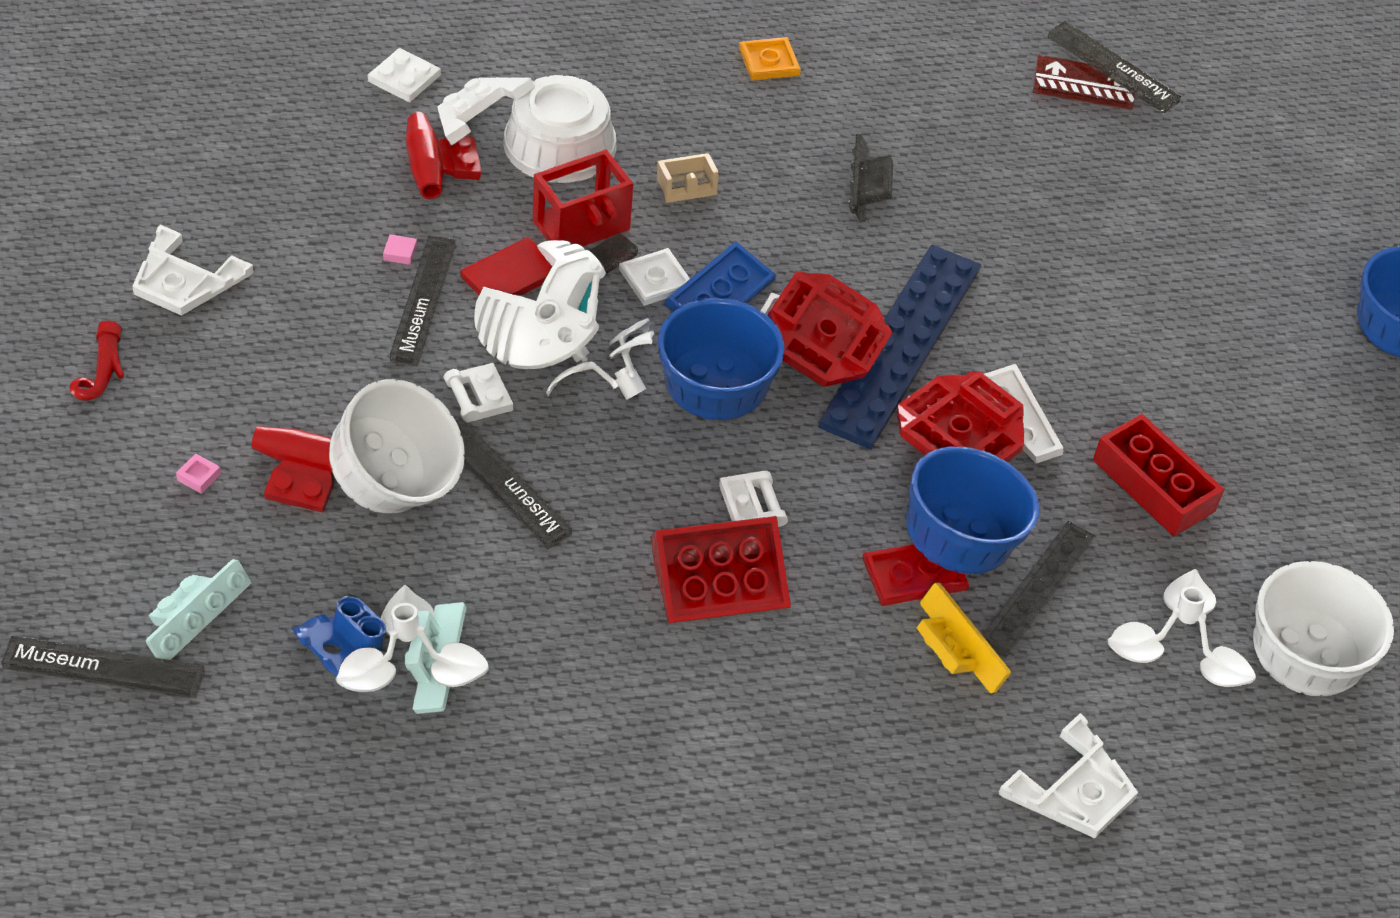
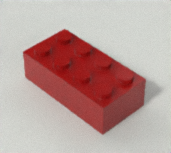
(1158, 474)

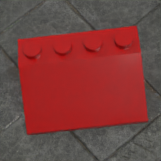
(720, 569)

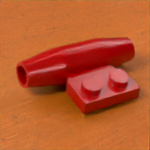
(433, 157)
(304, 469)

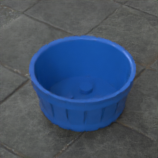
(1380, 300)
(719, 357)
(969, 509)

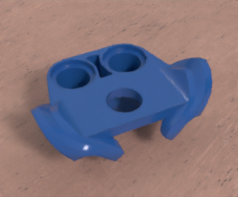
(349, 629)

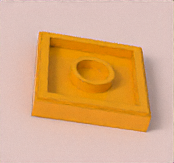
(769, 58)

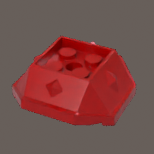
(828, 328)
(963, 413)

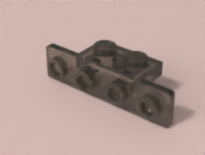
(871, 179)

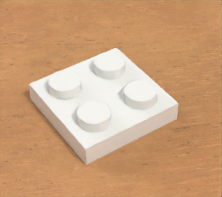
(404, 75)

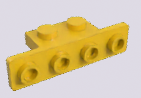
(959, 641)

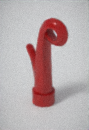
(108, 337)

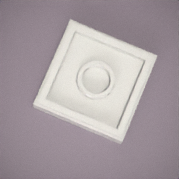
(654, 275)

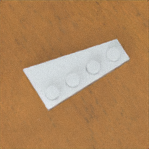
(1039, 437)

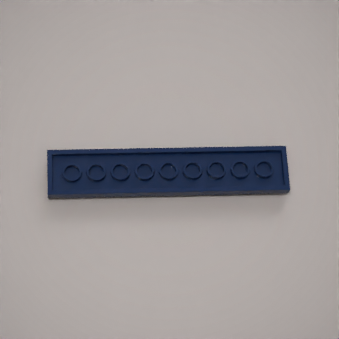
(916, 323)

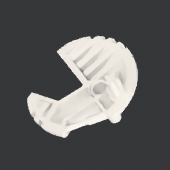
(548, 329)

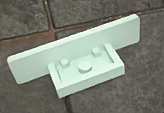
(193, 608)
(440, 630)

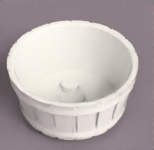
(559, 124)
(396, 447)
(1320, 627)

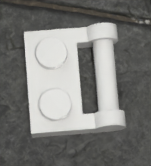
(487, 389)
(742, 498)

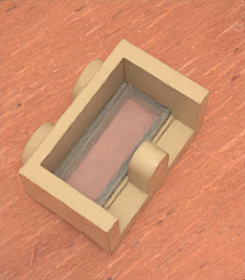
(687, 177)

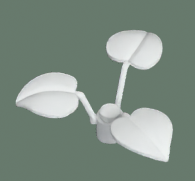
(627, 378)
(1190, 602)
(369, 670)

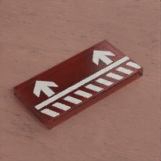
(1078, 82)

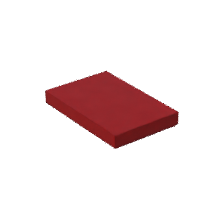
(510, 270)
(907, 575)

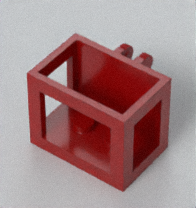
(590, 216)

